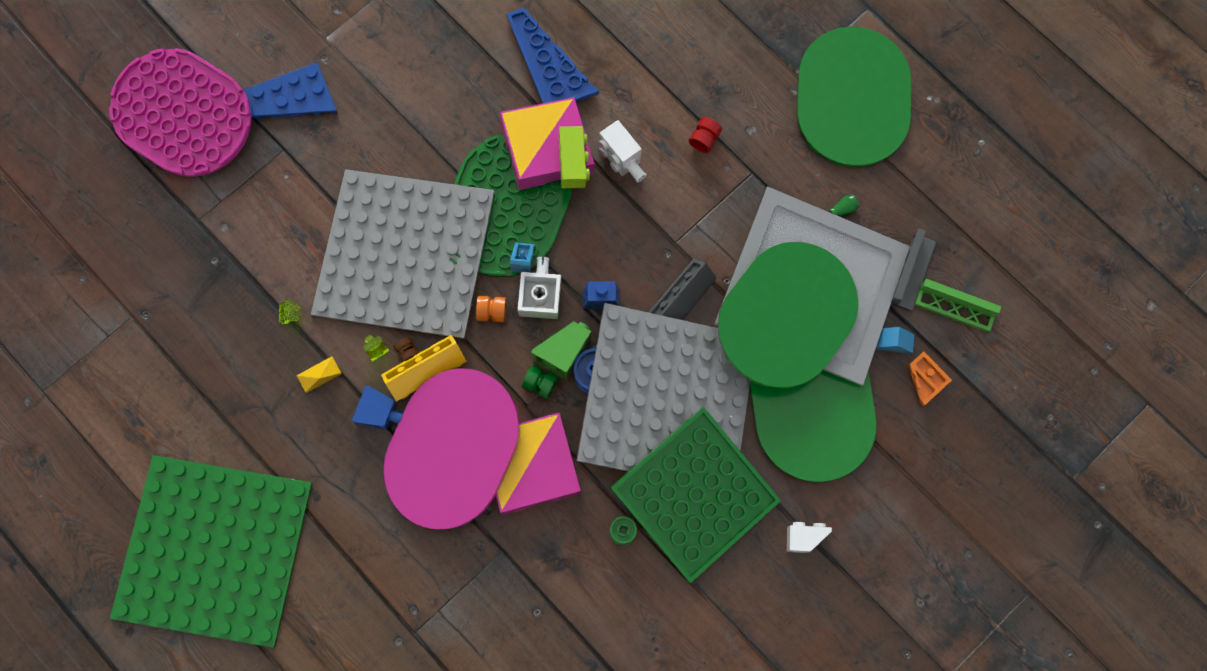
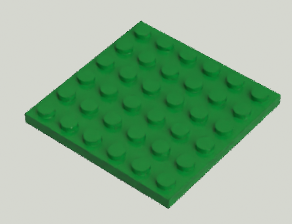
(695, 494)

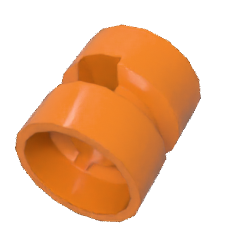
(491, 309)

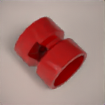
(704, 136)

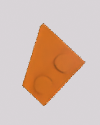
(927, 378)

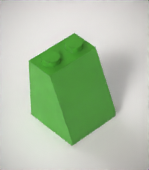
(563, 349)

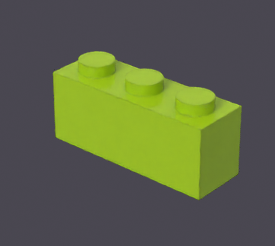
(573, 157)

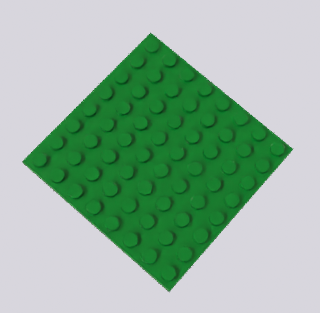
(212, 551)

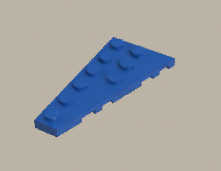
(548, 65)
(291, 95)

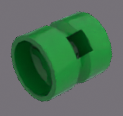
(540, 382)
(623, 531)

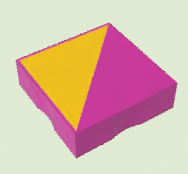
(534, 141)
(540, 467)

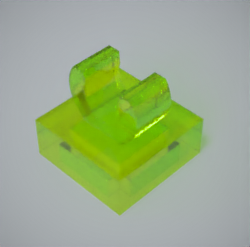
(286, 312)
(375, 347)

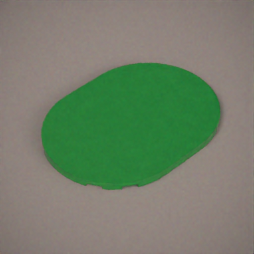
(854, 97)
(516, 215)
(788, 315)
(816, 427)

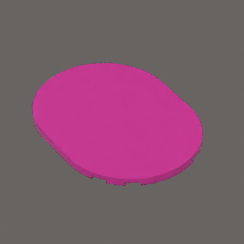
(180, 112)
(451, 449)

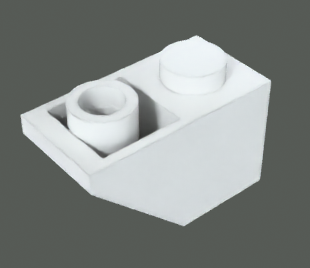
(805, 538)

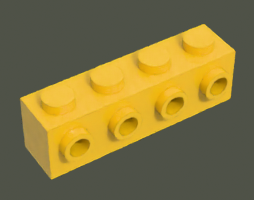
(418, 369)

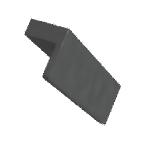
(913, 270)
(685, 291)

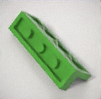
(960, 299)

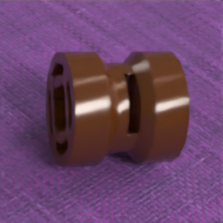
(405, 348)

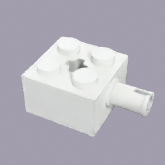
(621, 151)
(535, 283)

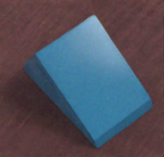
(522, 257)
(896, 340)

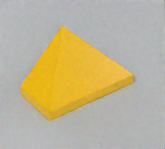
(319, 374)

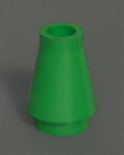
(845, 206)

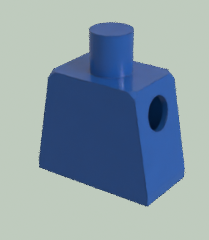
(598, 293)
(376, 410)

